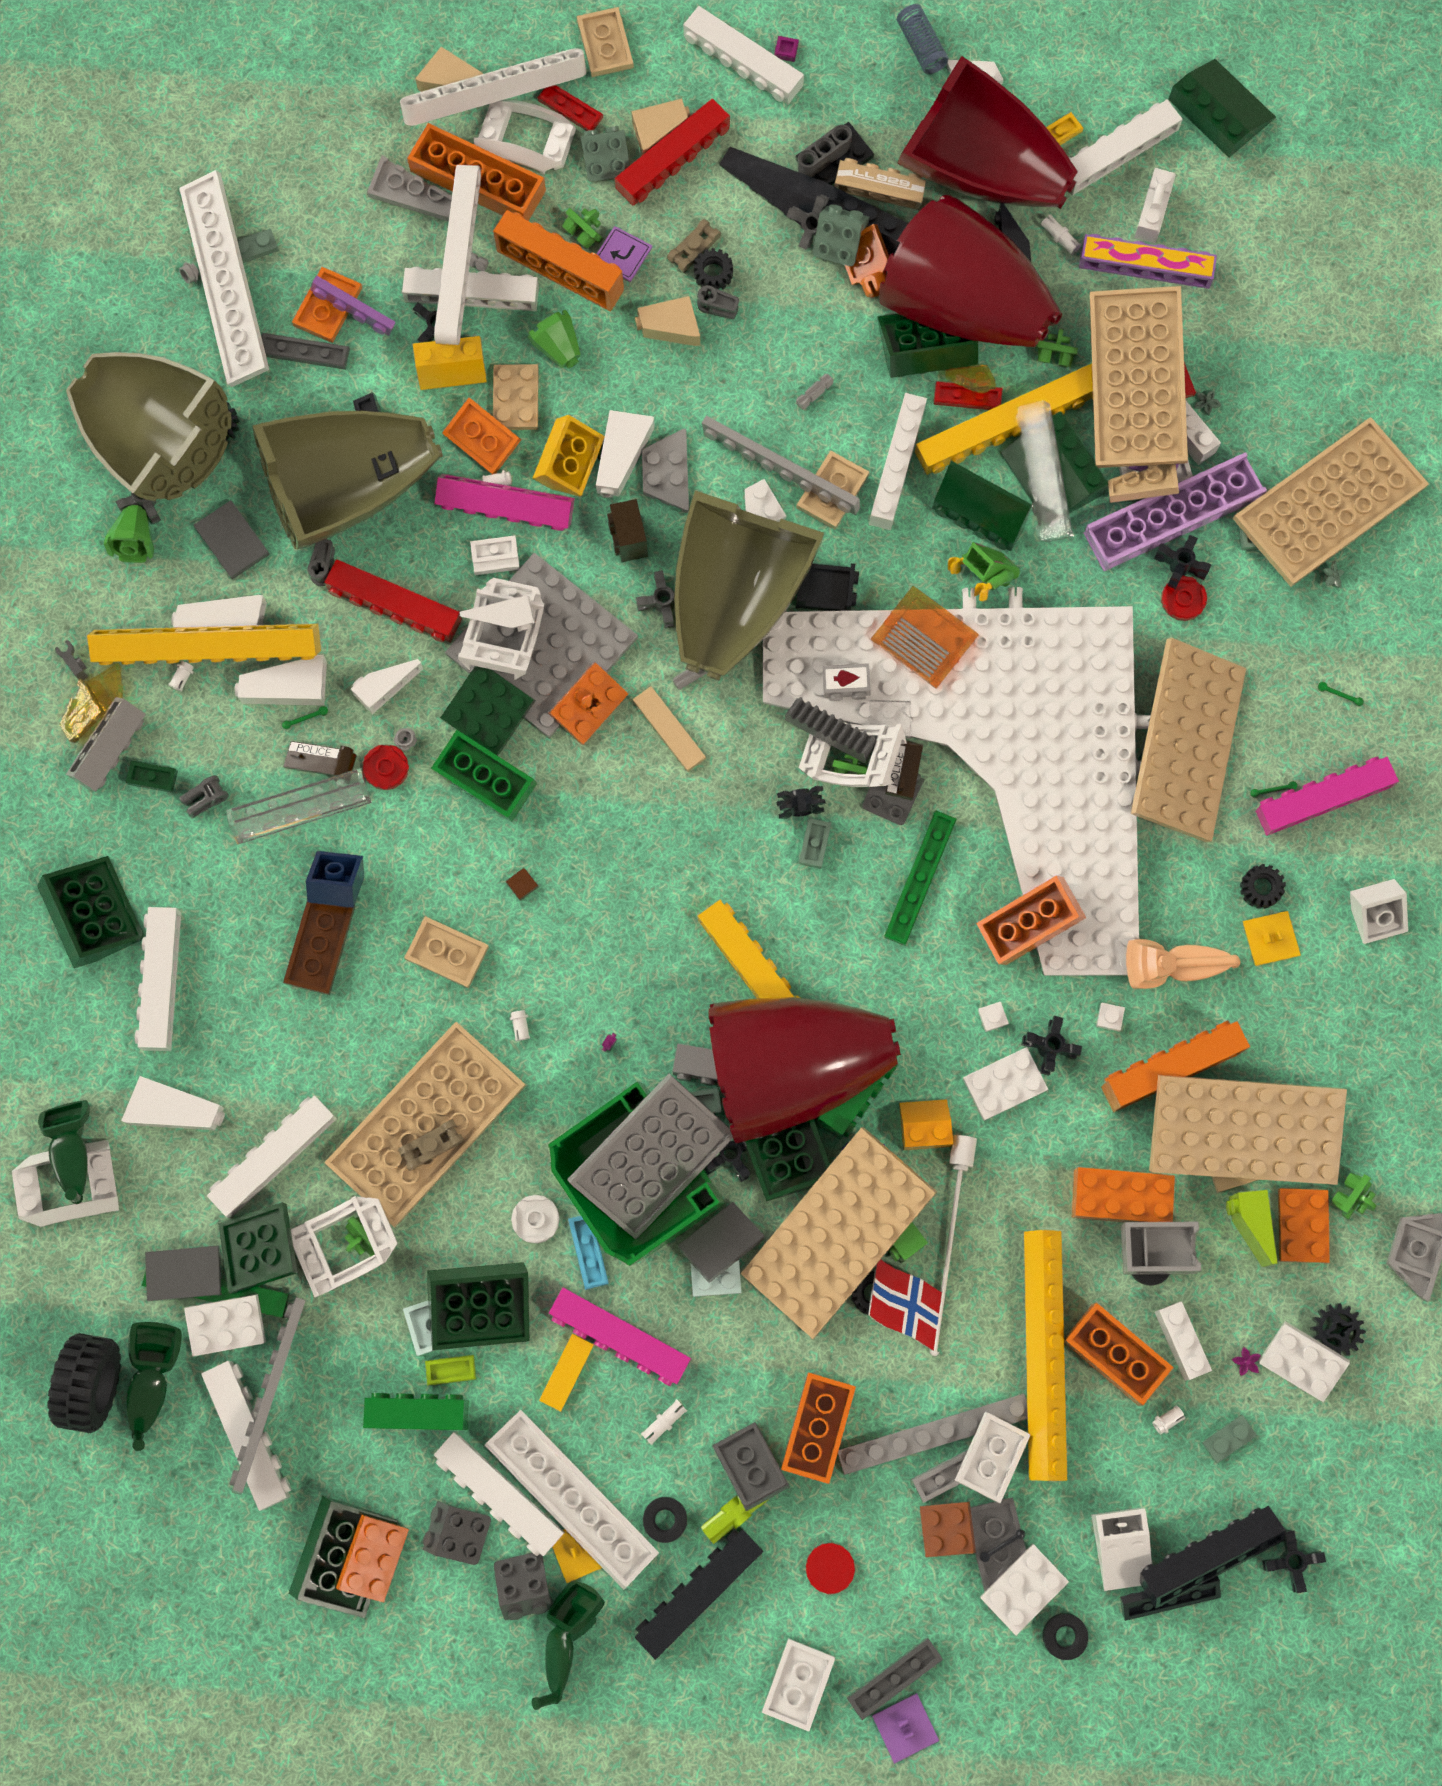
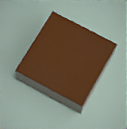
(522, 884)

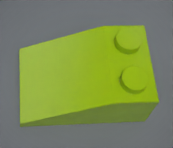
(1253, 1220)

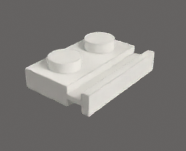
(495, 555)

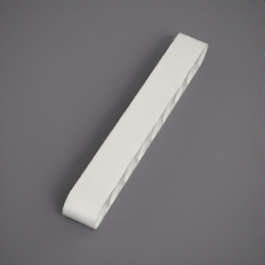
(493, 86)
(457, 255)

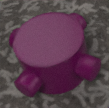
(609, 1042)

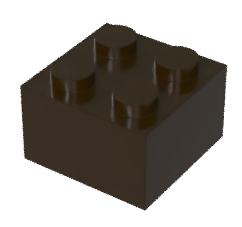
(627, 530)

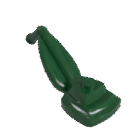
(67, 1148)
(152, 1351)
(572, 1617)

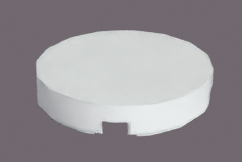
(542, 1220)

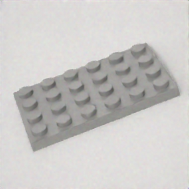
(651, 1156)

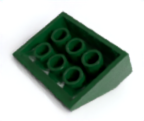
(1220, 106)
(920, 349)
(1080, 474)
(981, 507)
(90, 911)
(788, 1160)
(478, 1305)
(325, 1557)

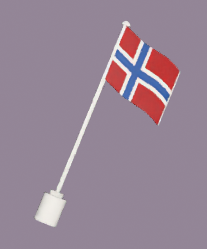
(907, 1301)

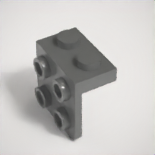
(890, 807)
(456, 1533)
(522, 1586)

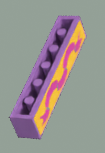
(1147, 261)

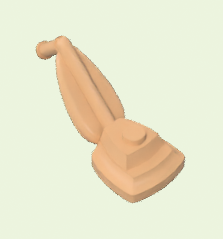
(1151, 964)

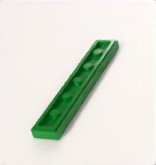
(920, 878)
(270, 1301)

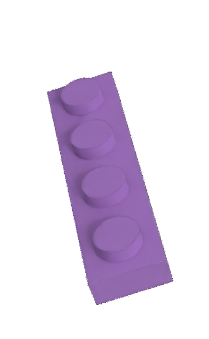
(346, 302)

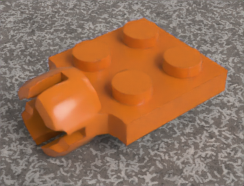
(869, 262)

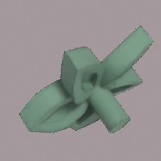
(1207, 402)
(1333, 575)

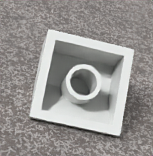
(1380, 910)

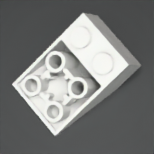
(1122, 1546)

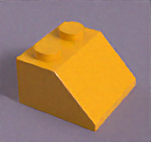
(926, 1125)

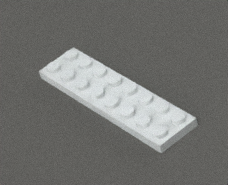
(572, 1499)

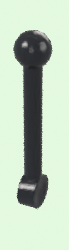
(985, 1556)

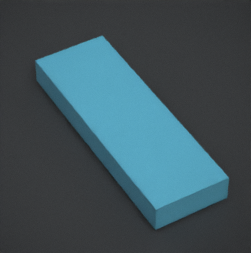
(588, 1254)

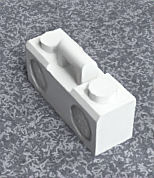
(1155, 205)

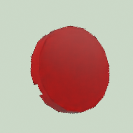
(1183, 606)
(382, 773)
(830, 1568)

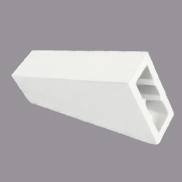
(622, 447)
(224, 612)
(285, 684)
(164, 1106)

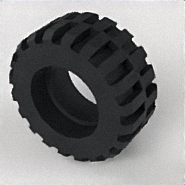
(84, 1383)

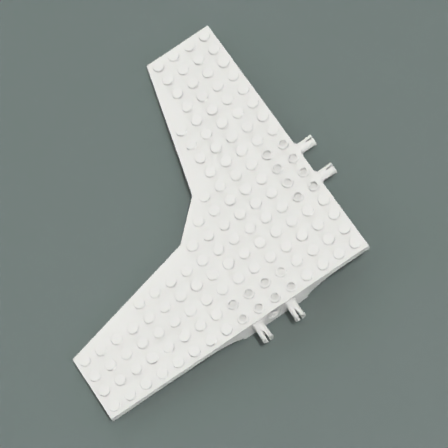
(1036, 714)

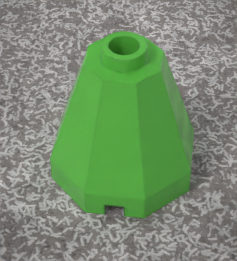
(557, 339)
(130, 536)

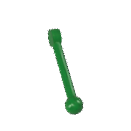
(1323, 687)
(322, 711)
(1255, 793)

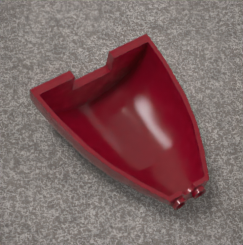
(988, 145)
(967, 279)
(794, 1059)

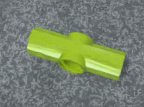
(730, 1517)

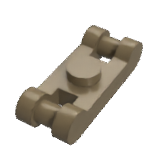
(694, 245)
(431, 1145)

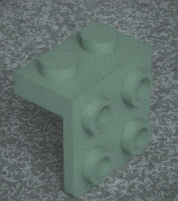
(605, 153)
(839, 234)

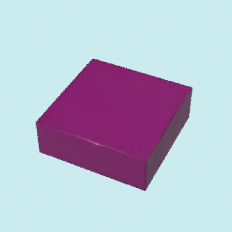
(786, 48)

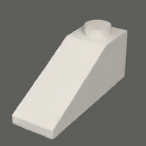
(509, 613)
(382, 685)

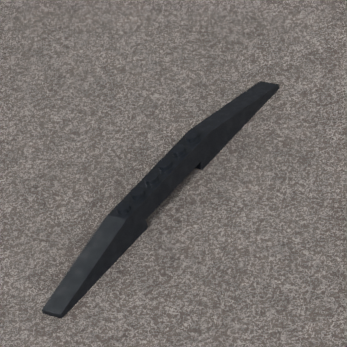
(790, 188)

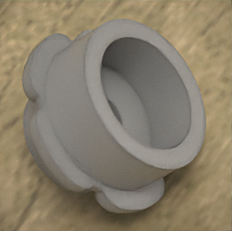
(189, 272)
(405, 733)

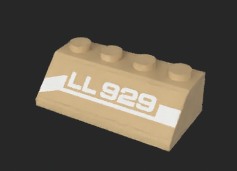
(880, 184)

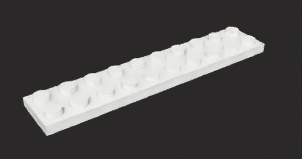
(224, 279)

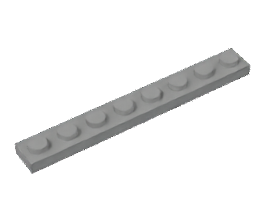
(788, 470)
(264, 1404)
(929, 1435)

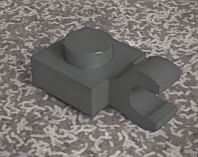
(75, 665)

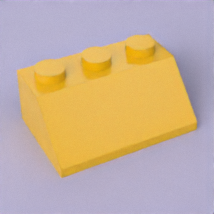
(449, 364)
(568, 456)

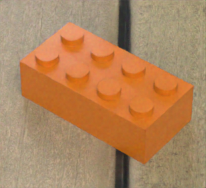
(1031, 920)
(1122, 1196)
(1117, 1354)
(818, 1428)

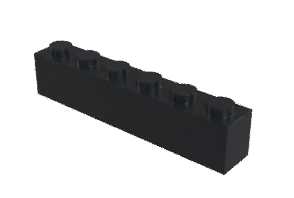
(1211, 1556)
(698, 1593)

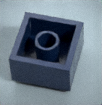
(335, 879)

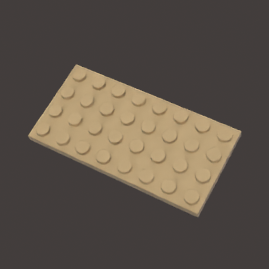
(1138, 377)
(1330, 501)
(1188, 740)
(449, 1082)
(1247, 1130)
(838, 1232)

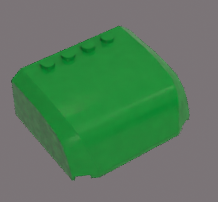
(582, 1140)

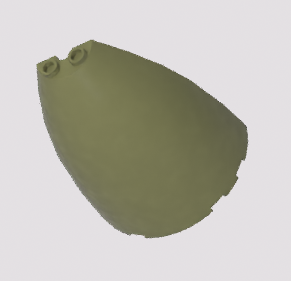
(151, 421)
(325, 469)
(715, 594)

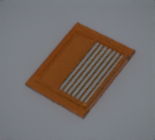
(924, 637)

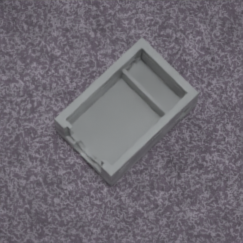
(1159, 1248)

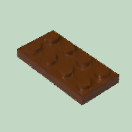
(318, 947)

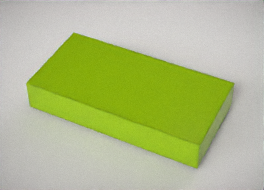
(450, 1370)

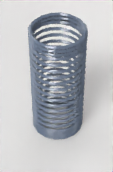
(934, 56)

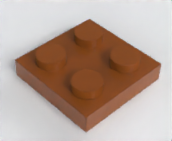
(947, 1529)

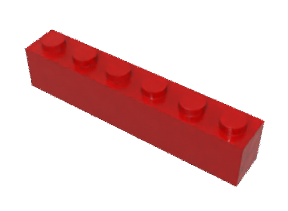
(673, 152)
(393, 601)

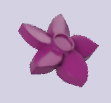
(1247, 1362)

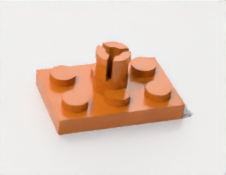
(588, 703)

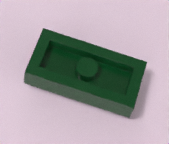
(151, 776)

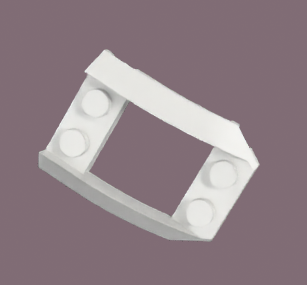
(496, 124)
(494, 656)
(880, 765)
(101, 1186)
(312, 1256)

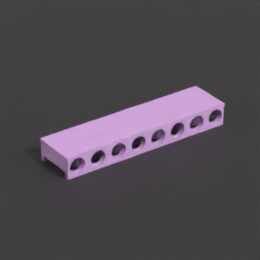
(1167, 517)

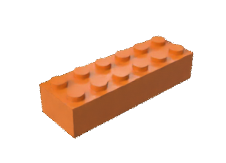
(502, 182)
(559, 260)
(1182, 1060)

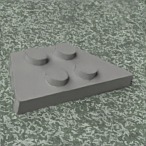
(667, 471)
(1417, 1252)

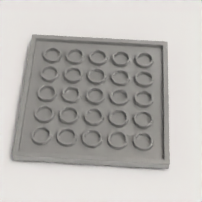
(570, 639)

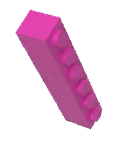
(504, 501)
(1327, 795)
(620, 1336)

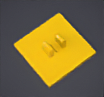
(1271, 938)
(573, 1558)

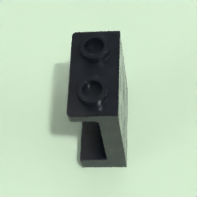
(828, 588)

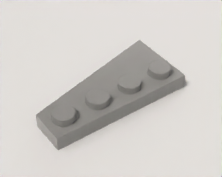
(398, 187)

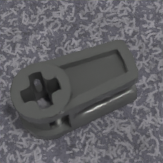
(719, 302)
(321, 560)
(205, 789)

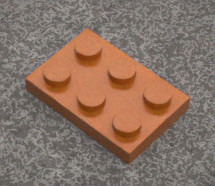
(320, 316)
(481, 436)
(1303, 1225)
(372, 1558)

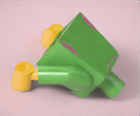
(988, 565)

